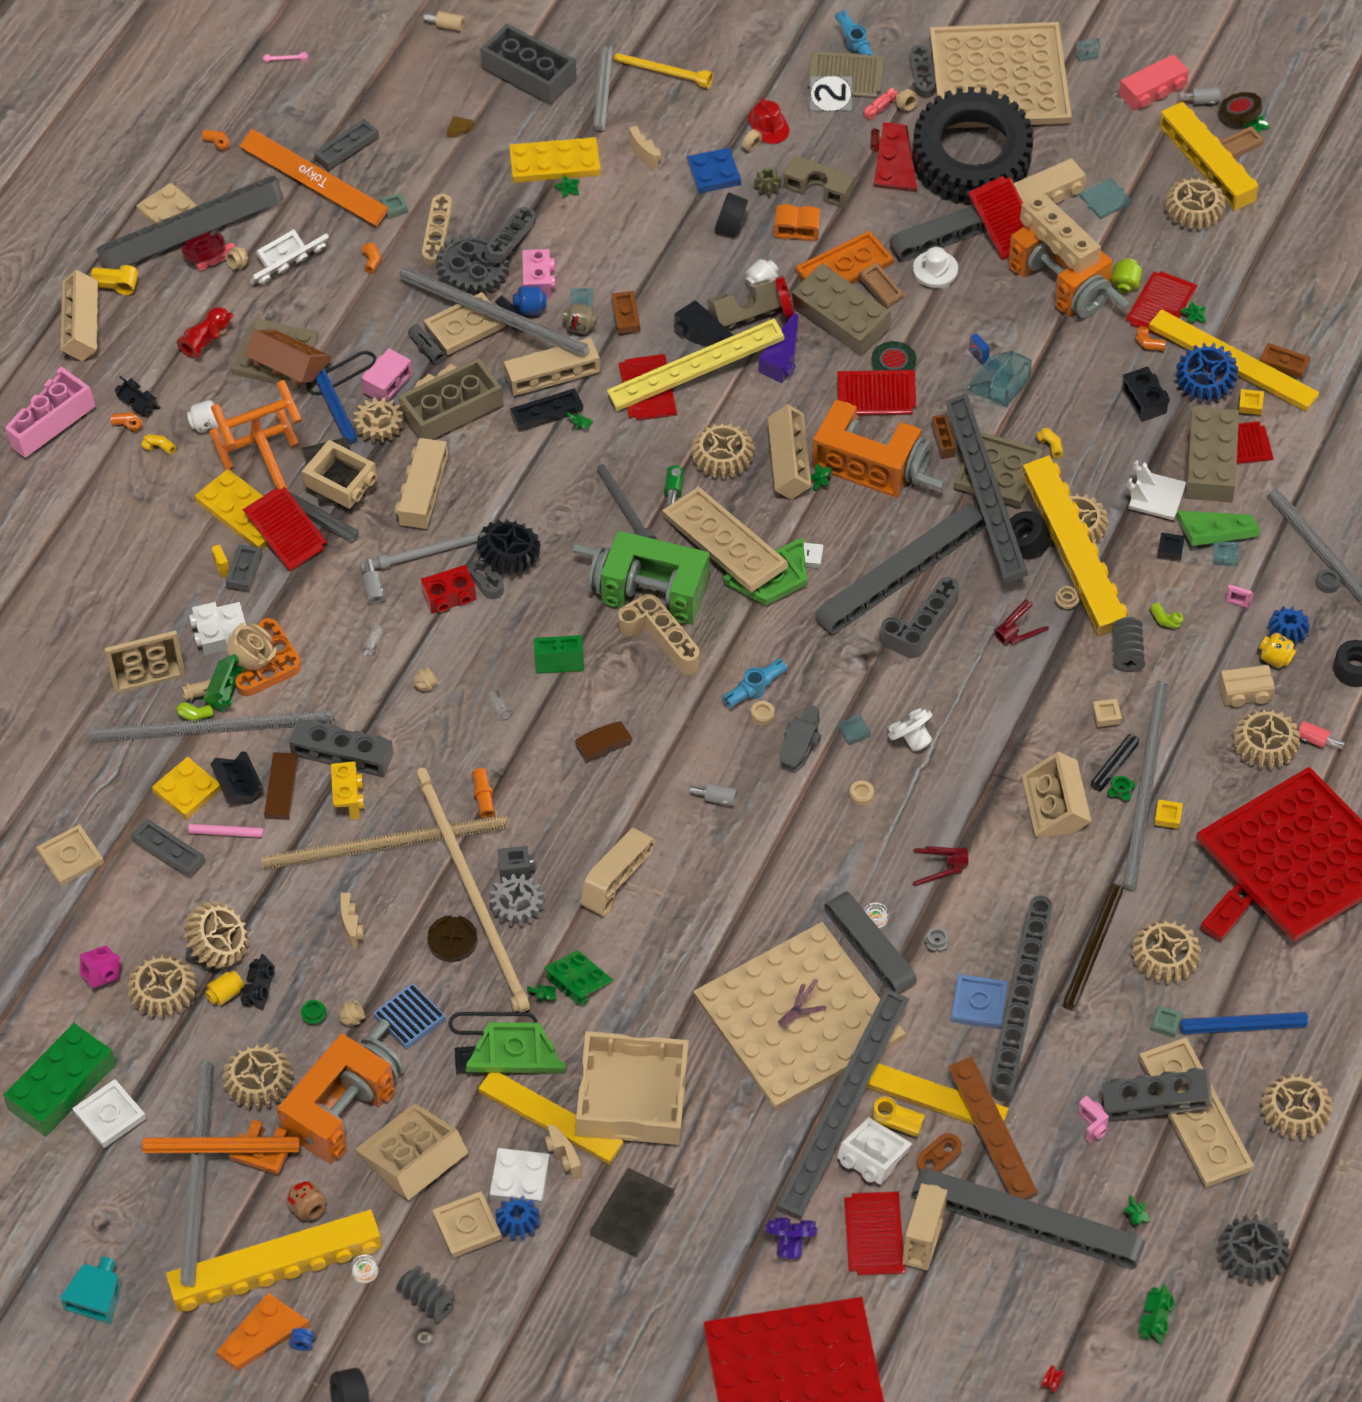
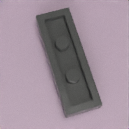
(346, 144)
(168, 848)

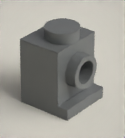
(515, 861)

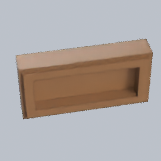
(1242, 142)
(881, 285)

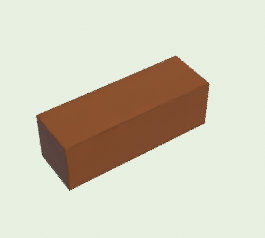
(943, 436)

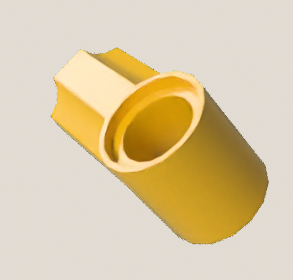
(120, 279)
(898, 1118)

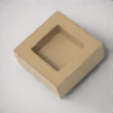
(1107, 712)

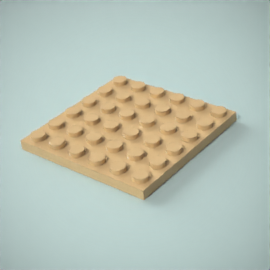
(1008, 58)
(816, 1044)

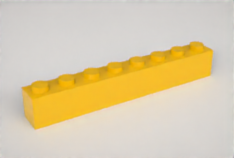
(1073, 544)
(277, 1260)

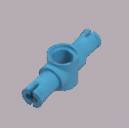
(852, 30)
(761, 677)

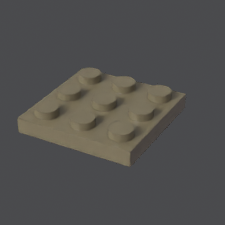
(245, 368)
(1007, 462)

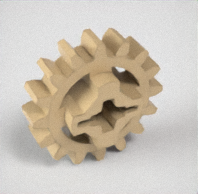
(378, 419)

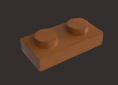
(625, 312)
(1285, 360)

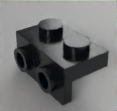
(237, 778)

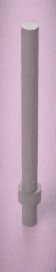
(384, 561)

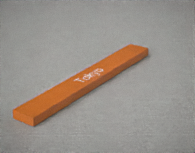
(314, 178)

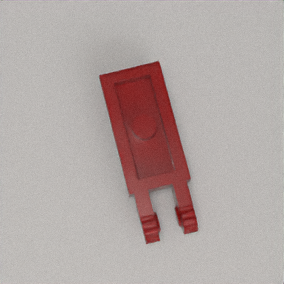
(1226, 913)

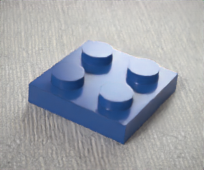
(714, 170)

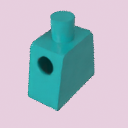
(93, 1291)

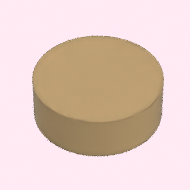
(751, 140)
(762, 713)
(861, 793)

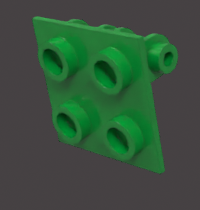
(577, 976)

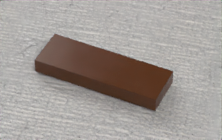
(281, 786)

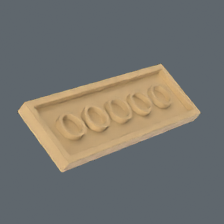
(725, 539)
(1205, 1132)

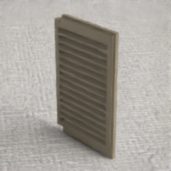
(864, 70)

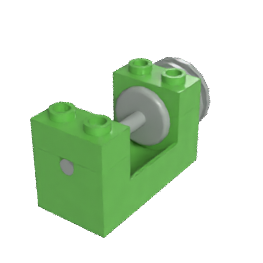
(650, 563)

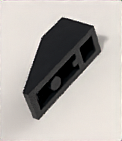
(699, 325)

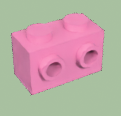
(538, 269)
(386, 375)

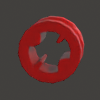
(1052, 1378)

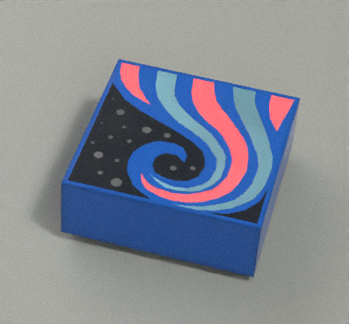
(979, 349)

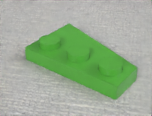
(1216, 527)

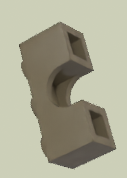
(805, 173)
(763, 299)

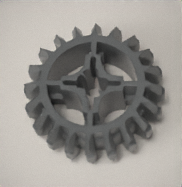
(1273, 1248)

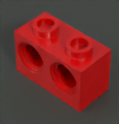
(444, 591)

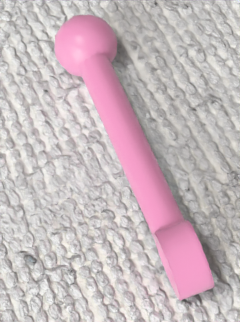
(302, 56)

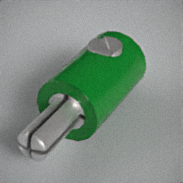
(673, 483)

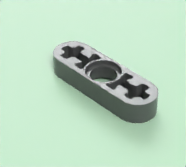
(924, 64)

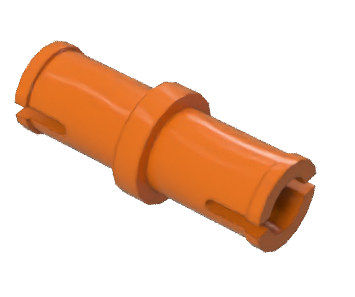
(483, 793)

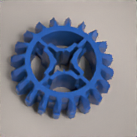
(1219, 363)

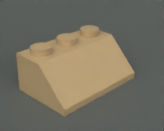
(1056, 796)

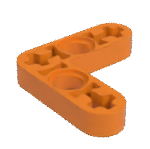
(281, 657)

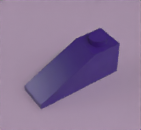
(779, 359)

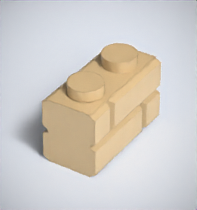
(1246, 685)

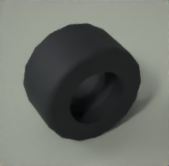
(731, 214)
(1037, 539)
(1343, 670)
(348, 1386)

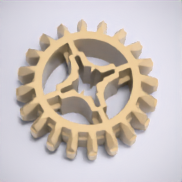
(1193, 208)
(721, 457)
(1093, 515)
(1251, 736)
(211, 920)
(1161, 958)
(158, 999)
(246, 1087)
(1296, 1092)

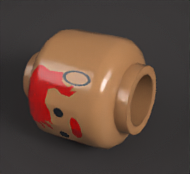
(306, 1201)

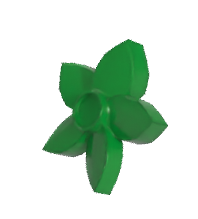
(1258, 124)
(568, 186)
(1195, 313)
(580, 420)
(821, 476)
(542, 992)
(1136, 1212)

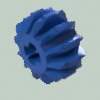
(1289, 624)
(517, 1208)

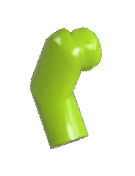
(1171, 621)
(193, 713)

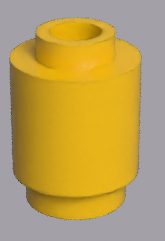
(224, 988)

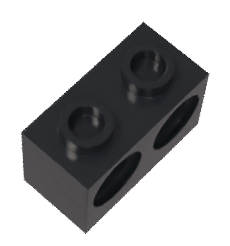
(1145, 393)

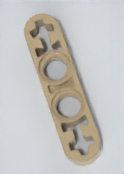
(436, 229)

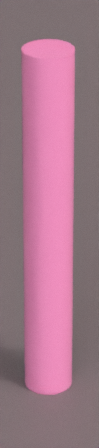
(225, 830)

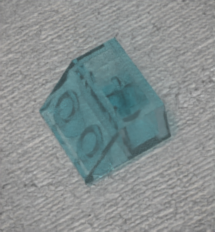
(1002, 377)

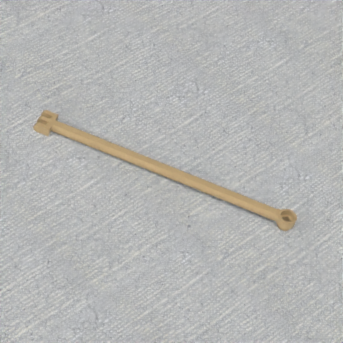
(519, 1000)

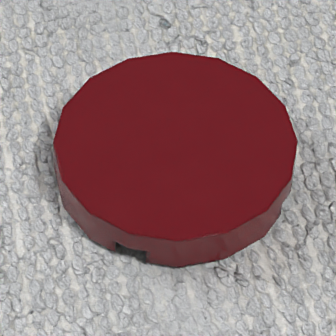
(203, 247)

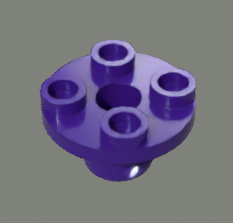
(790, 1235)

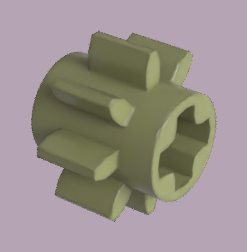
(768, 181)

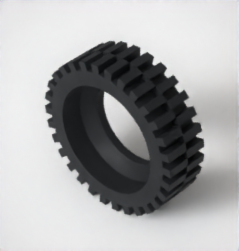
(958, 178)

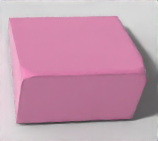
(1239, 596)

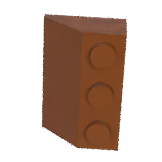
(286, 355)

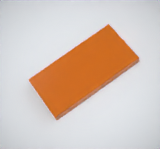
(850, 258)

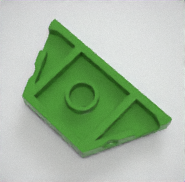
(782, 584)
(515, 1049)

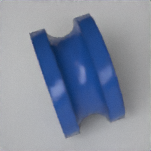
(301, 1339)

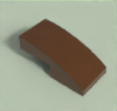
(599, 741)

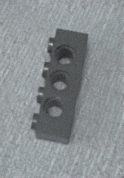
(328, 751)
(1169, 1101)

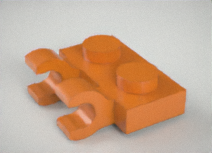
(266, 1161)

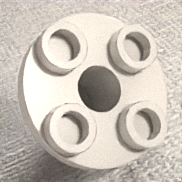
(935, 268)
(913, 729)

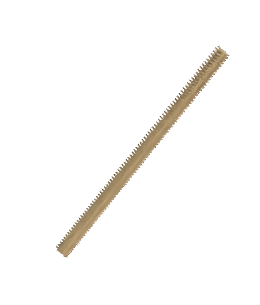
(392, 839)

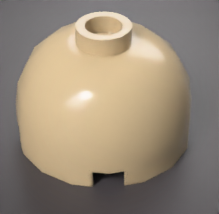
(251, 646)

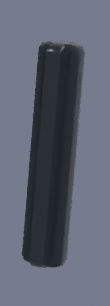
(1114, 762)

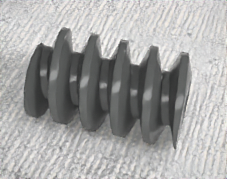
(1128, 644)
(426, 1294)

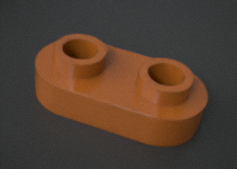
(937, 1155)

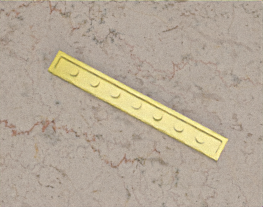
(695, 364)

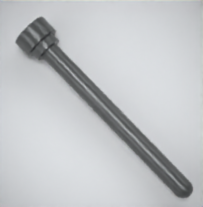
(624, 504)

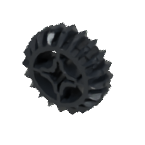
(494, 550)

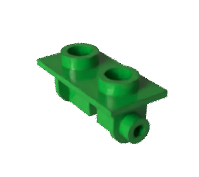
(1160, 1303)

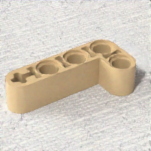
(652, 615)
(614, 870)

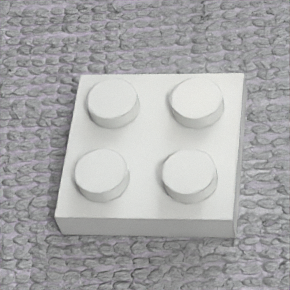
(109, 1113)
(519, 1174)

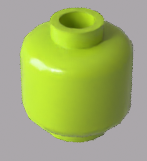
(1126, 275)

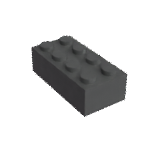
(528, 63)

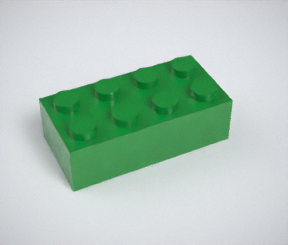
(59, 1079)

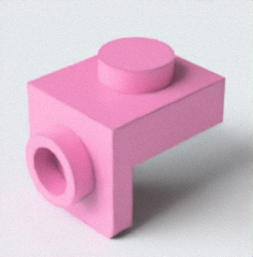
(1095, 1116)

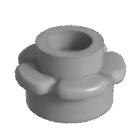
(941, 935)

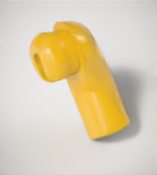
(158, 440)
(1054, 441)

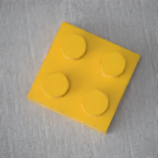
(186, 788)

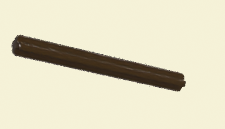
(1093, 947)

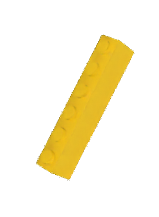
(1208, 155)

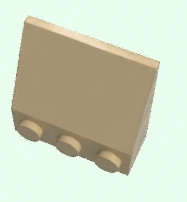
(145, 662)
(412, 1150)

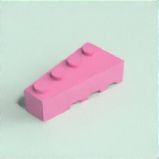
(50, 412)

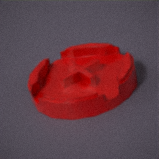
(784, 296)

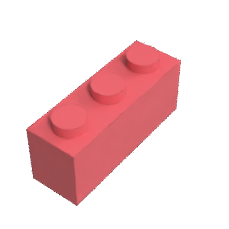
(1154, 82)

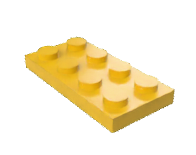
(554, 159)
(226, 499)

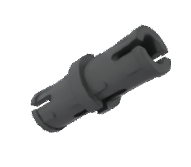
(426, 343)

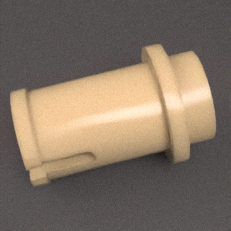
(195, 690)

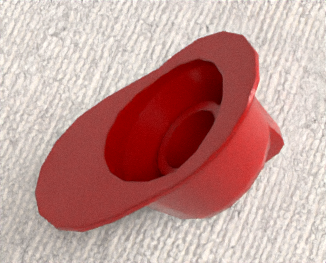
(769, 121)

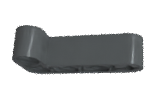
(913, 637)

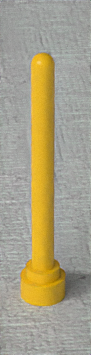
(703, 78)

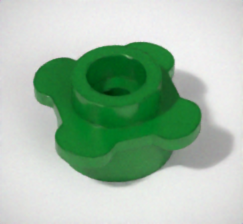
(1121, 782)

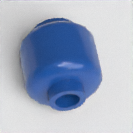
(529, 300)

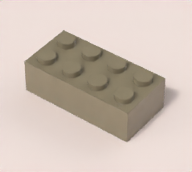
(841, 309)
(451, 400)
(1212, 454)

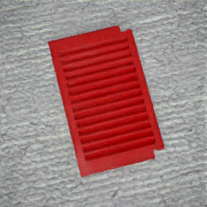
(1000, 211)
(1160, 292)
(878, 391)
(657, 405)
(1252, 443)
(285, 527)
(874, 1233)

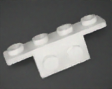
(284, 251)

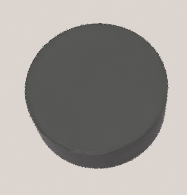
(1328, 581)

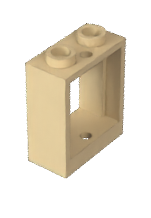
(321, 463)
(924, 1226)

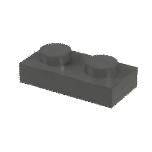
(243, 567)

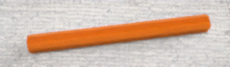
(219, 1144)

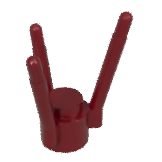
(1008, 629)
(954, 857)

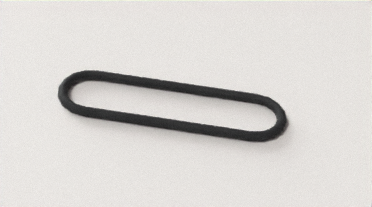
(348, 377)
(484, 1014)

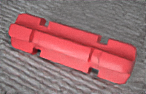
(880, 104)
(204, 265)

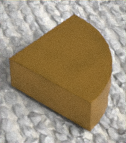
(458, 126)

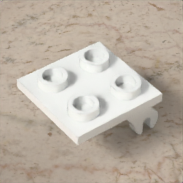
(1155, 493)

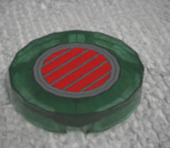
(893, 356)

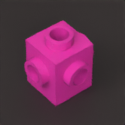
(99, 966)

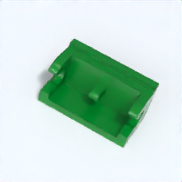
(558, 654)
(223, 683)

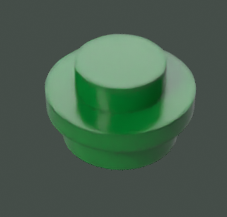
(313, 1012)

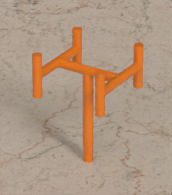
(256, 433)

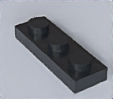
(546, 409)

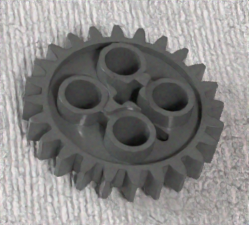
(466, 268)

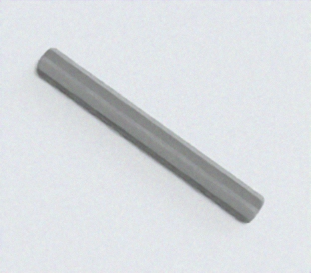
(602, 89)

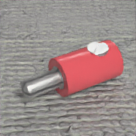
(1318, 736)

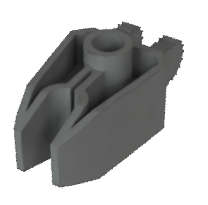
(800, 739)

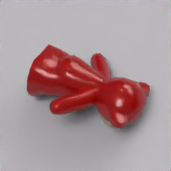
(201, 334)

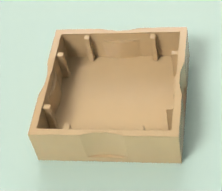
(632, 1088)

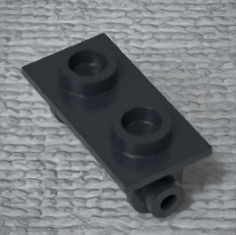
(130, 390)
(261, 974)

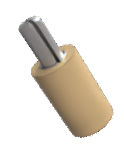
(446, 20)

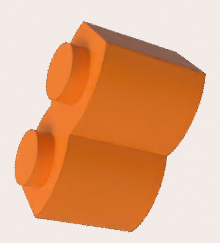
(797, 222)

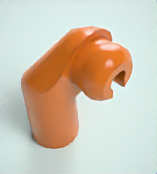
(219, 138)
(374, 256)
(1147, 342)
(128, 419)

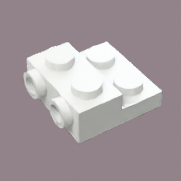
(215, 625)
(873, 1151)

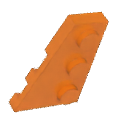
(260, 1330)

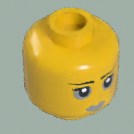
(1277, 650)

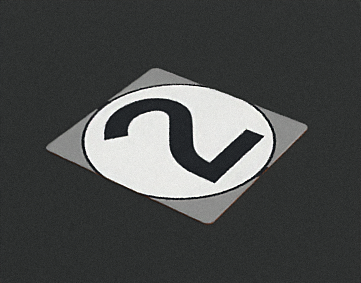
(830, 93)

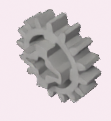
(519, 908)

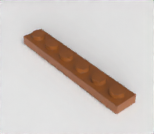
(992, 1129)

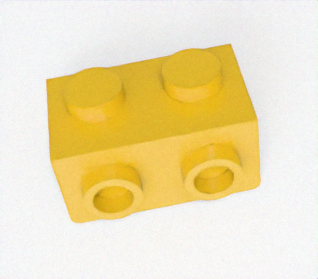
(345, 788)

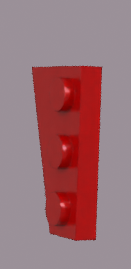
(894, 159)

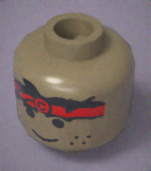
(579, 318)

